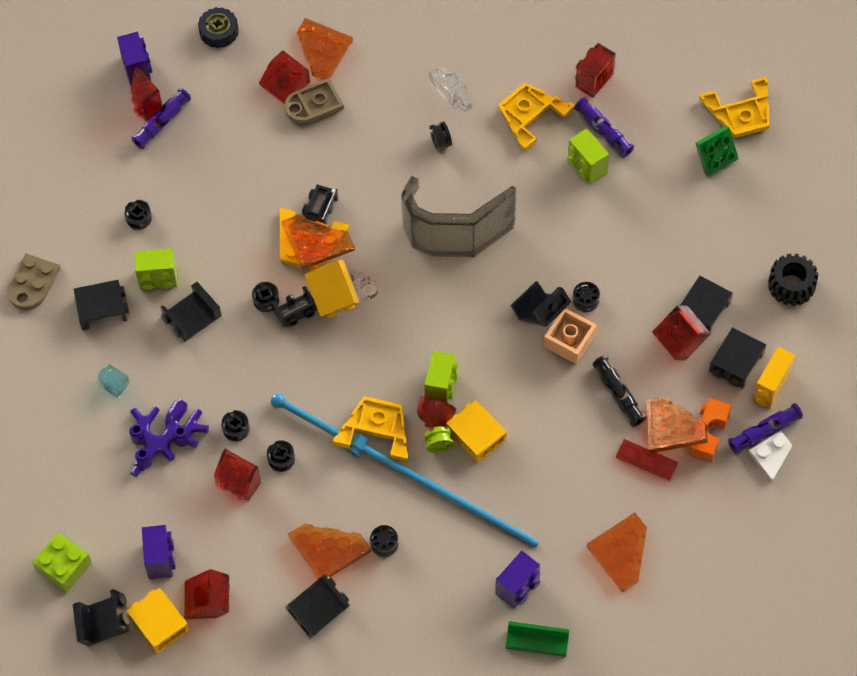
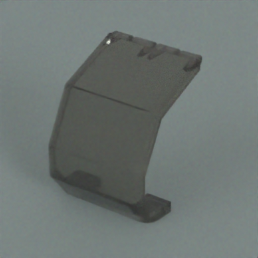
(456, 232)

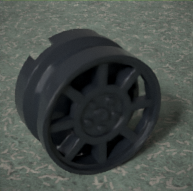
(440, 135)
(138, 214)
(263, 296)
(586, 297)
(235, 425)
(281, 455)
(383, 541)

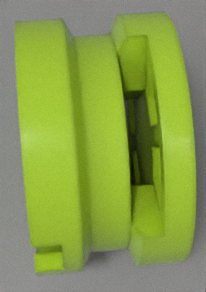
(438, 439)

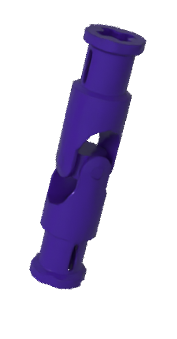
(167, 111)
(611, 135)
(756, 433)

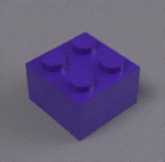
(134, 55)
(158, 552)
(518, 579)

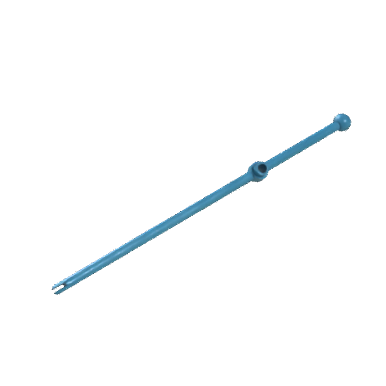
(358, 446)

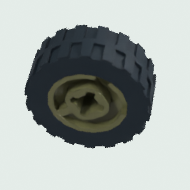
(218, 27)

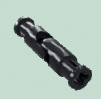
(612, 381)

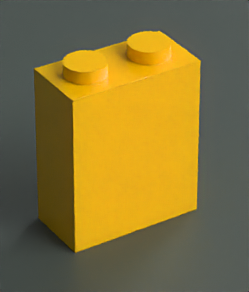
(332, 289)
(773, 377)
(476, 431)
(157, 620)

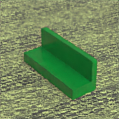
(537, 639)

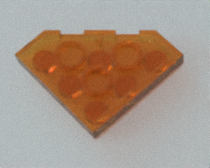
(322, 47)
(315, 241)
(672, 426)
(327, 548)
(621, 551)

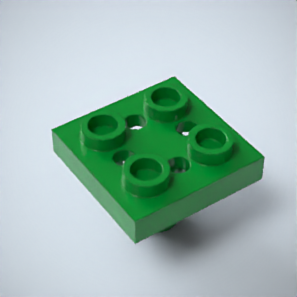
(712, 149)

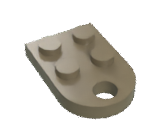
(314, 102)
(32, 280)

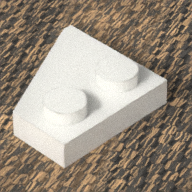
(771, 454)

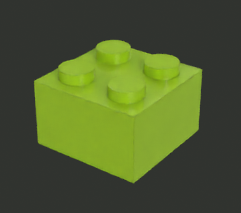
(588, 156)
(156, 269)
(441, 376)
(62, 562)

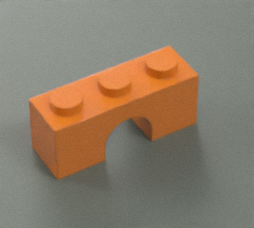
(714, 415)

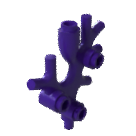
(154, 444)

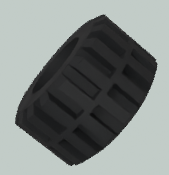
(790, 292)

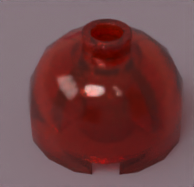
(434, 412)

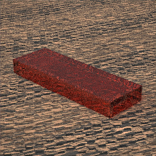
(643, 459)

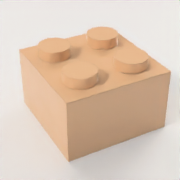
(570, 336)

